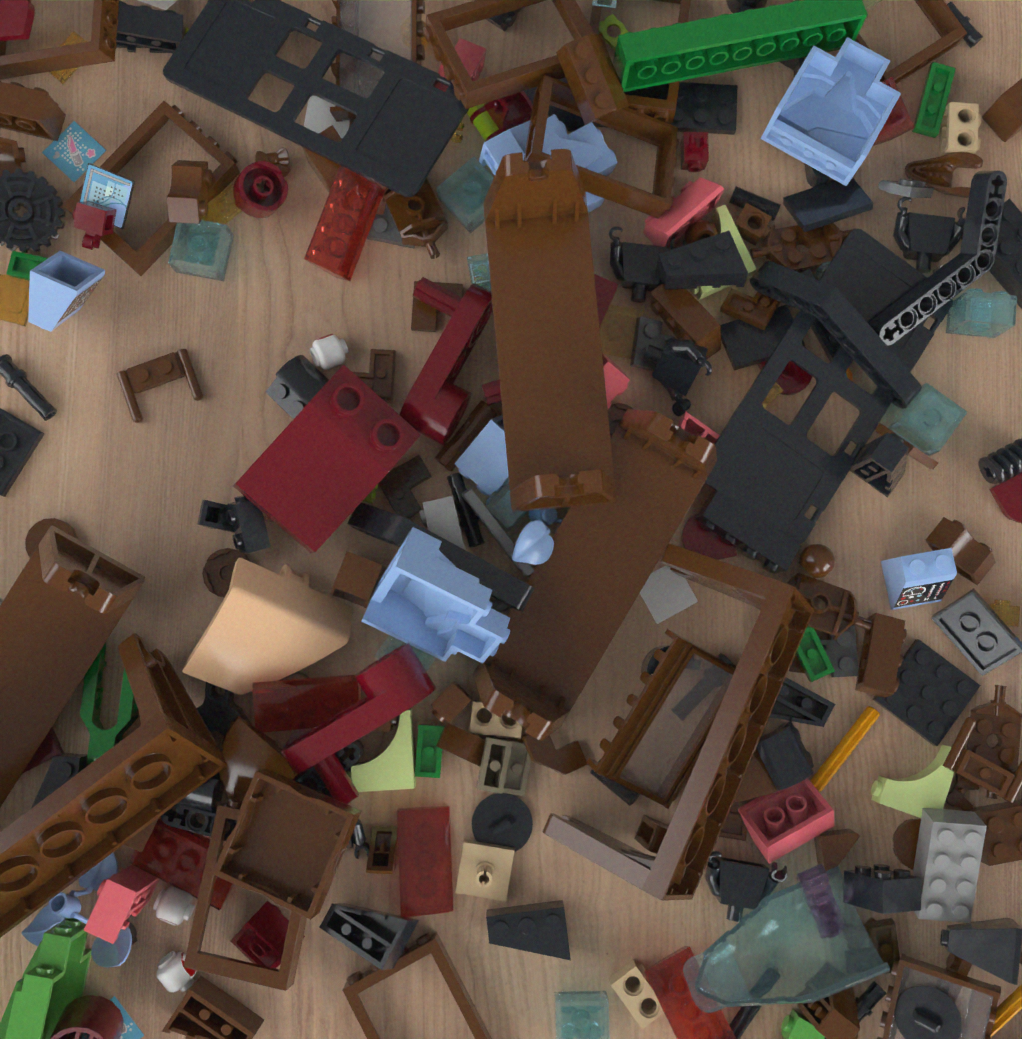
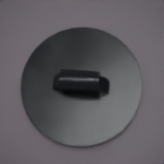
(502, 821)
(927, 1014)

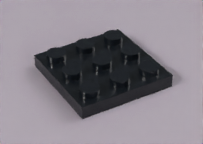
(928, 693)

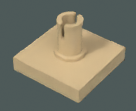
(485, 870)

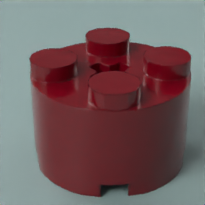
(272, 186)

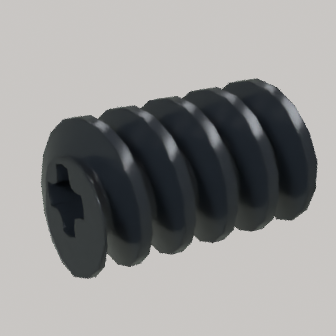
(1002, 463)

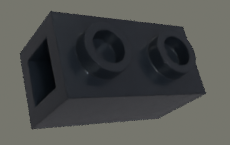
(248, 526)

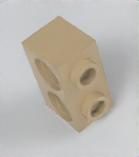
(954, 129)
(494, 726)
(634, 995)

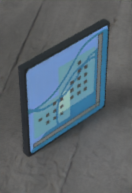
(108, 190)

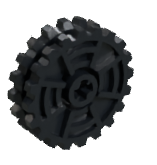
(43, 214)

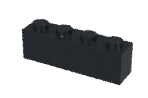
(747, 532)

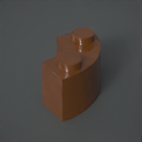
(189, 191)
(971, 558)

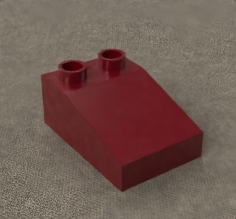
(327, 460)

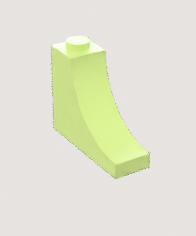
(723, 223)
(392, 768)
(917, 791)

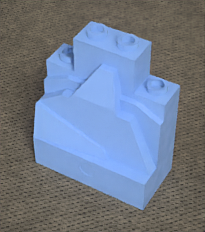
(833, 110)
(584, 143)
(435, 604)

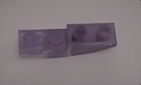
(821, 901)

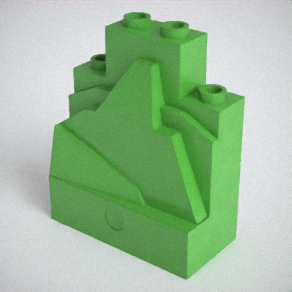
(49, 983)

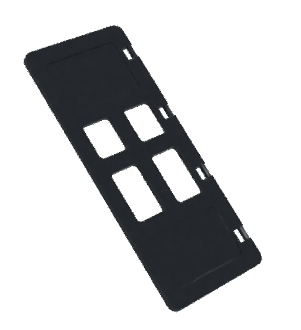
(396, 128)
(774, 464)

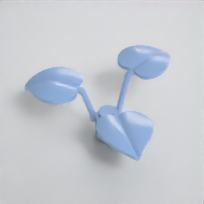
(534, 543)
(69, 906)

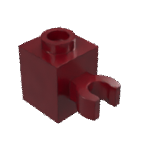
(694, 151)
(95, 220)

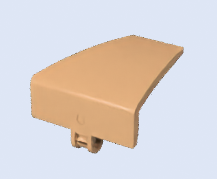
(267, 629)

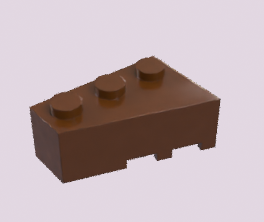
(687, 318)
(212, 1014)

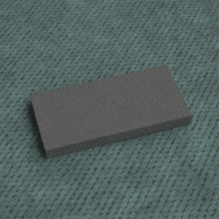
(494, 529)

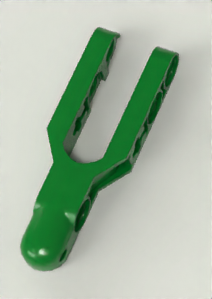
(100, 738)

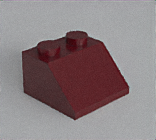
(263, 936)

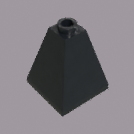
(988, 945)

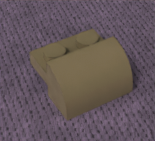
(504, 766)

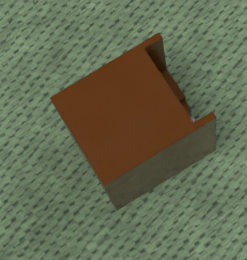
(1006, 113)
(323, 167)
(357, 579)

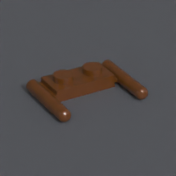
(156, 373)
(980, 769)

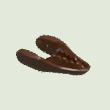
(939, 171)

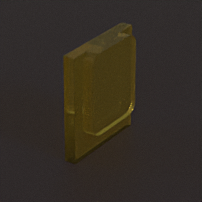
(14, 300)

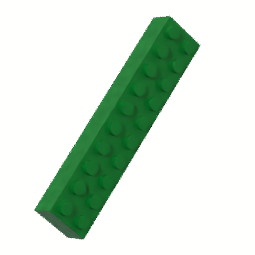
(735, 41)

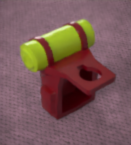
(500, 114)

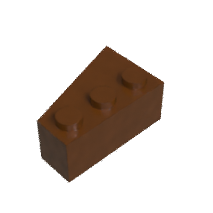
(834, 1016)

